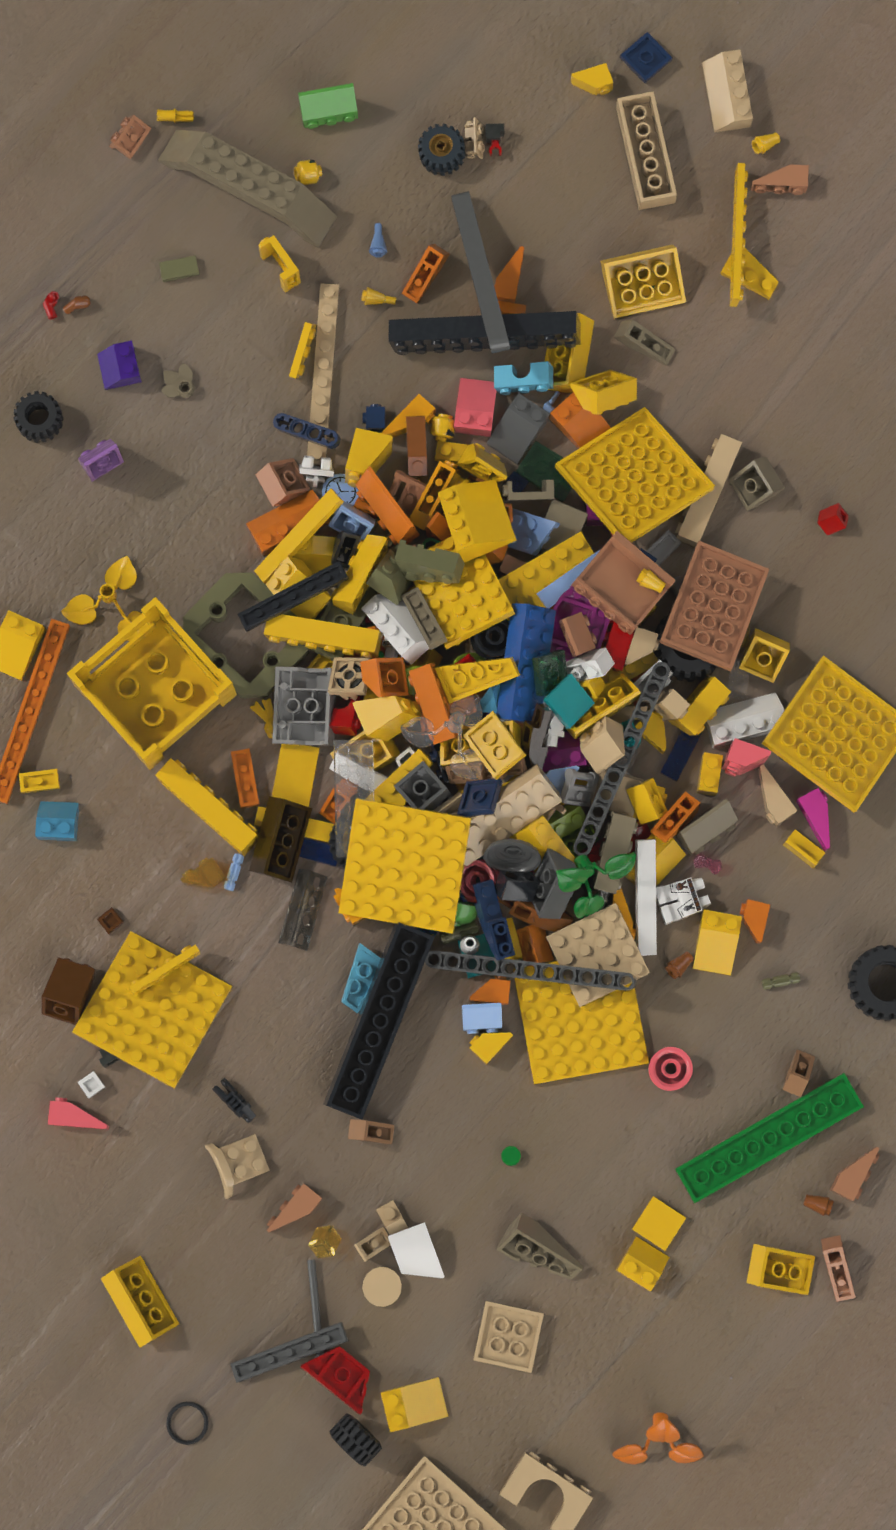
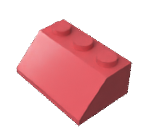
(744, 757)

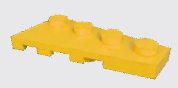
(472, 677)
(387, 792)

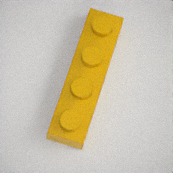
(171, 964)

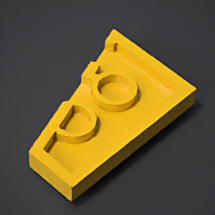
(756, 276)
(303, 350)

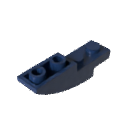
(491, 920)

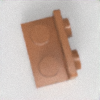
(130, 136)

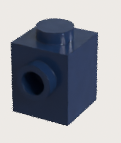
(374, 418)

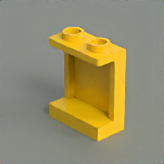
(290, 276)

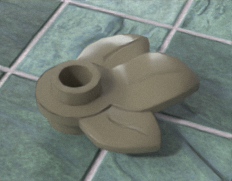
(177, 380)

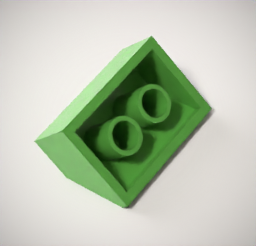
(328, 106)

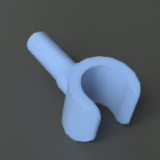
(548, 405)

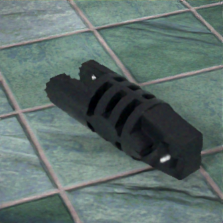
(235, 1101)

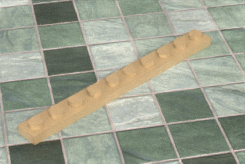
(323, 366)

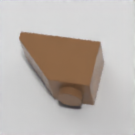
(799, 1073)
(371, 1131)

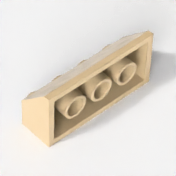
(727, 91)

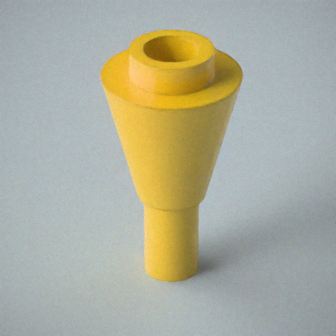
(373, 297)

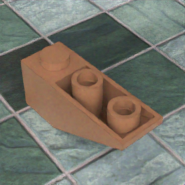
(787, 179)
(851, 1178)
(300, 1205)

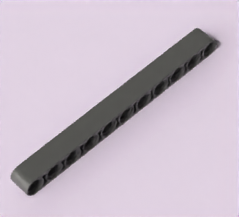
(480, 272)
(636, 734)
(520, 972)

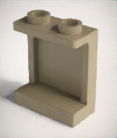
(547, 492)

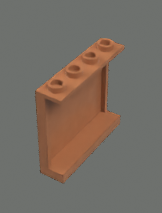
(612, 584)

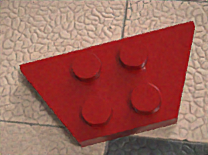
(341, 1376)

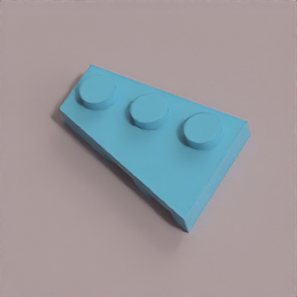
(360, 978)

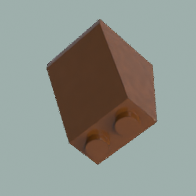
(67, 990)

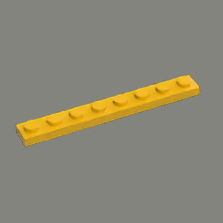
(738, 241)

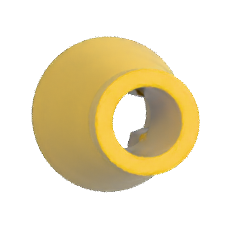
(765, 142)
(650, 580)

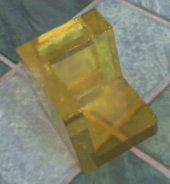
(324, 1241)

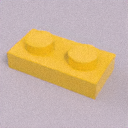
(449, 451)
(39, 781)

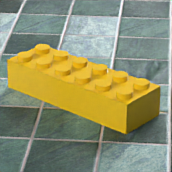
(204, 804)

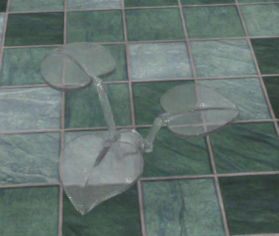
(463, 712)

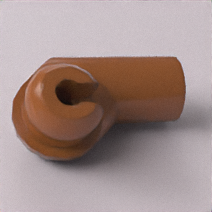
(78, 302)

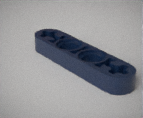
(305, 434)

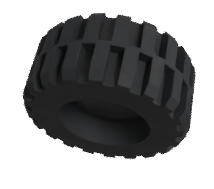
(678, 666)
(859, 983)

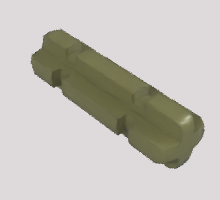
(781, 980)

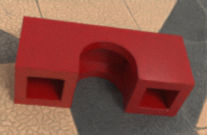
(345, 720)

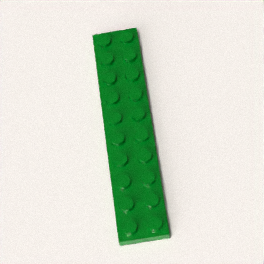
(769, 1138)

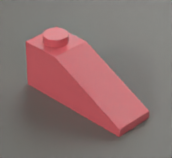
(67, 1114)

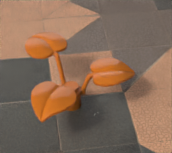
(661, 1431)

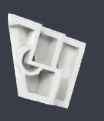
(416, 1252)

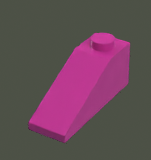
(815, 811)

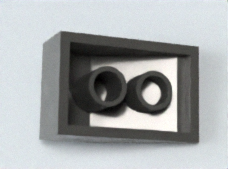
(518, 428)

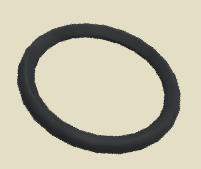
(169, 1425)

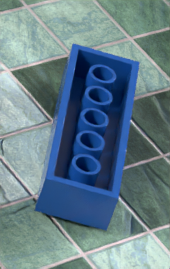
(527, 637)

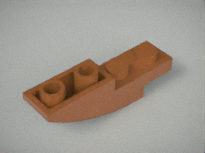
(526, 912)

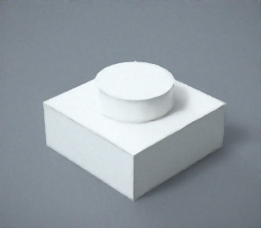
(91, 1084)

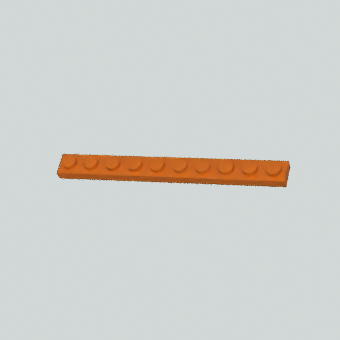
(31, 707)

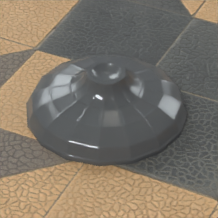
(512, 855)

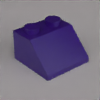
(119, 365)

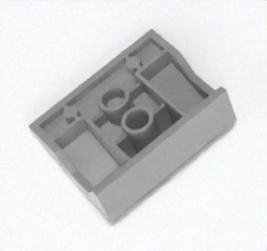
(303, 707)

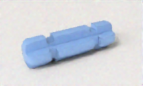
(233, 872)

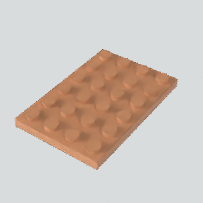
(714, 606)

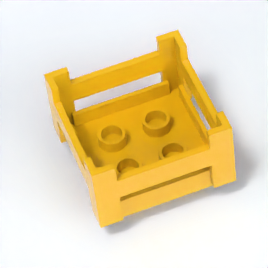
(152, 684)

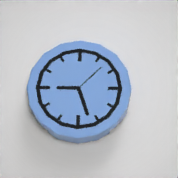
(338, 484)

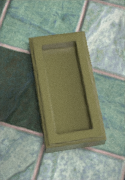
(179, 268)

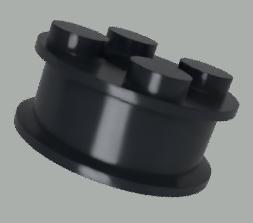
(486, 647)

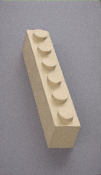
(717, 470)

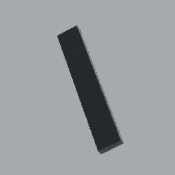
(293, 596)

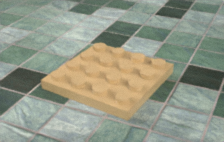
(598, 943)

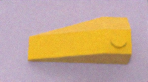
(317, 553)

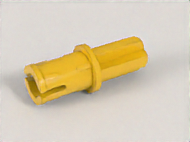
(174, 115)

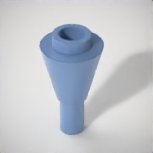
(378, 247)

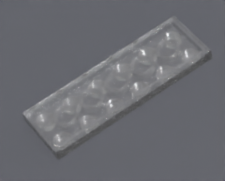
(351, 780)

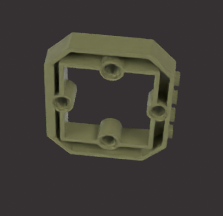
(219, 597)

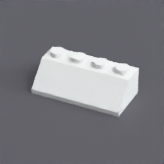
(397, 626)
(744, 720)

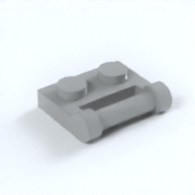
(579, 794)

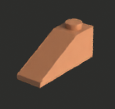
(838, 1268)

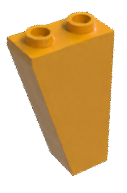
(429, 501)

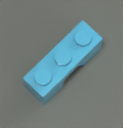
(539, 378)

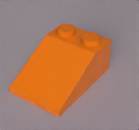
(577, 423)

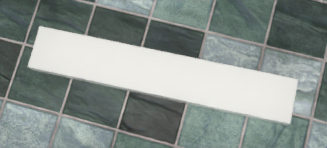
(645, 896)

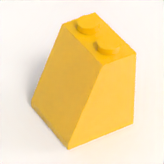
(367, 451)
(385, 715)

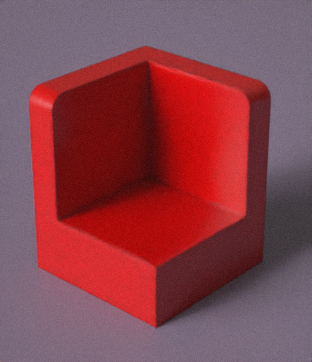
(833, 519)

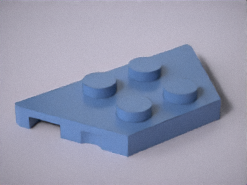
(530, 531)

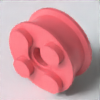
(476, 869)
(673, 1056)

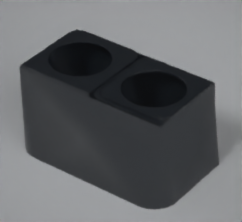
(517, 885)

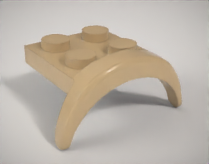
(238, 1162)

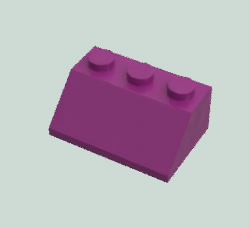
(566, 754)

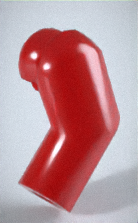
(49, 304)

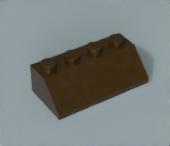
(280, 839)

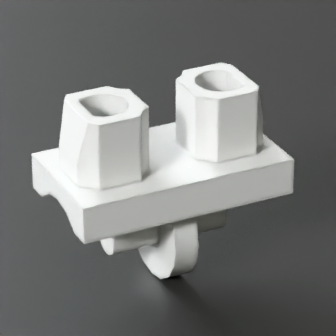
(323, 470)

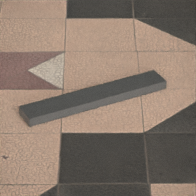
(289, 1352)

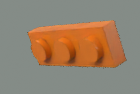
(245, 778)

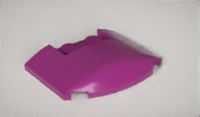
(570, 604)

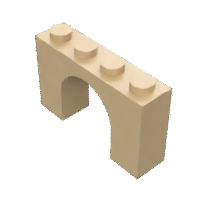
(530, 1470)

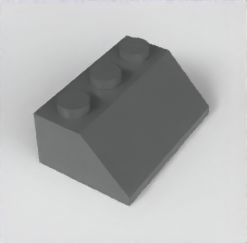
(549, 899)

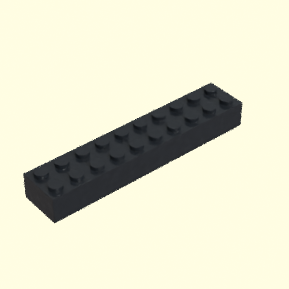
(469, 332)
(378, 1020)

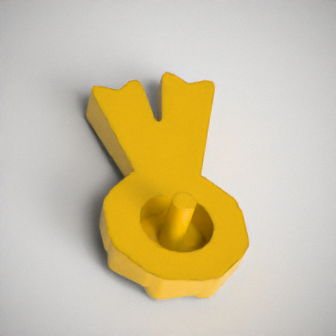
(266, 715)

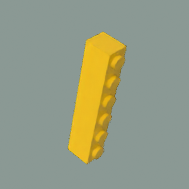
(324, 635)

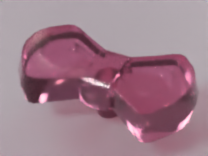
(701, 861)

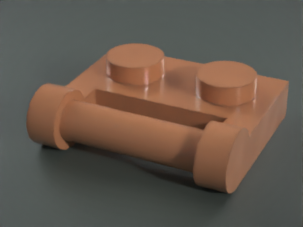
(411, 492)

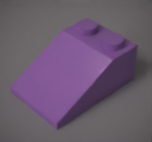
(101, 459)

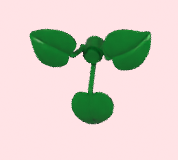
(573, 878)

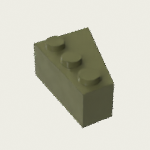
(429, 565)

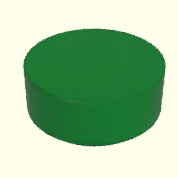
(510, 1155)

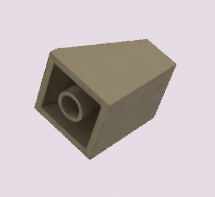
(571, 522)

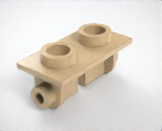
(474, 131)

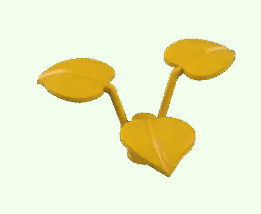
(119, 575)

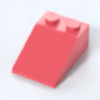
(475, 407)

